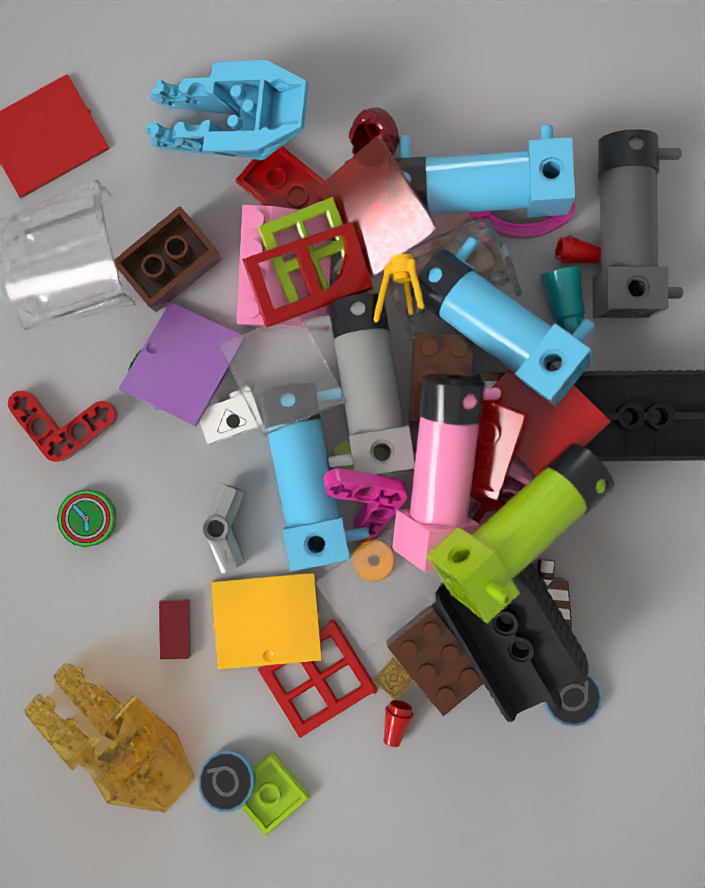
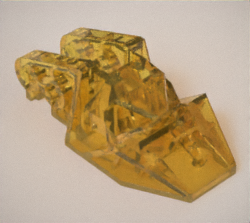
(145, 756)

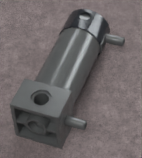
(630, 274)

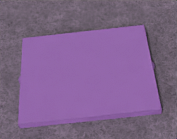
(180, 364)

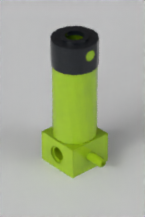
(483, 564)

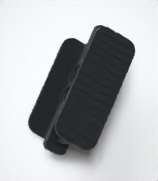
(674, 394)
(514, 675)

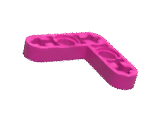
(383, 494)

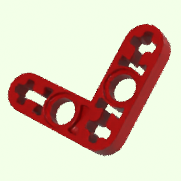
(54, 433)

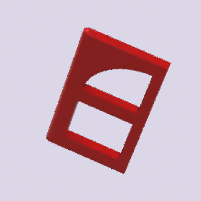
(351, 281)

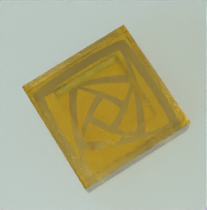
(393, 678)

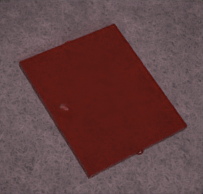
(379, 203)

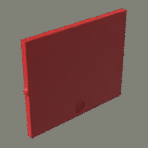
(47, 136)
(548, 427)

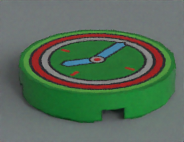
(86, 518)

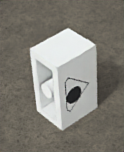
(227, 419)

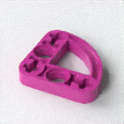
(525, 231)

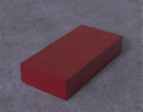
(174, 629)

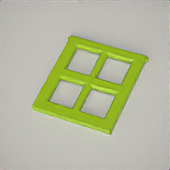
(283, 268)

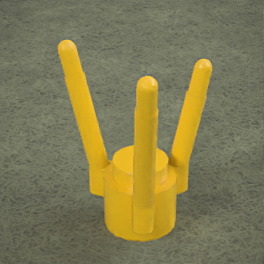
(402, 270)

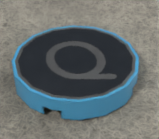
(579, 702)
(227, 781)

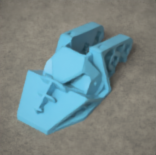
(260, 92)

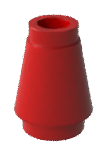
(576, 251)
(397, 719)

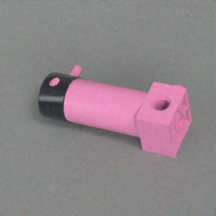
(443, 465)

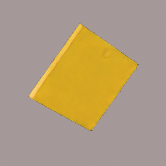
(266, 621)

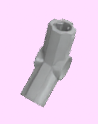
(224, 510)

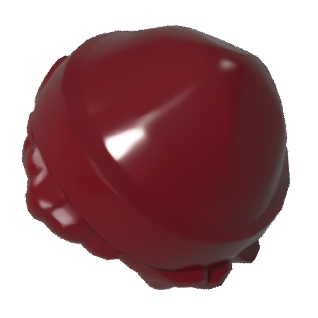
(371, 123)

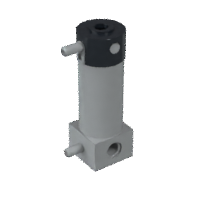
(368, 385)

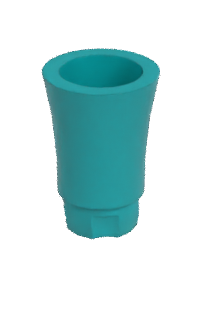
(565, 296)

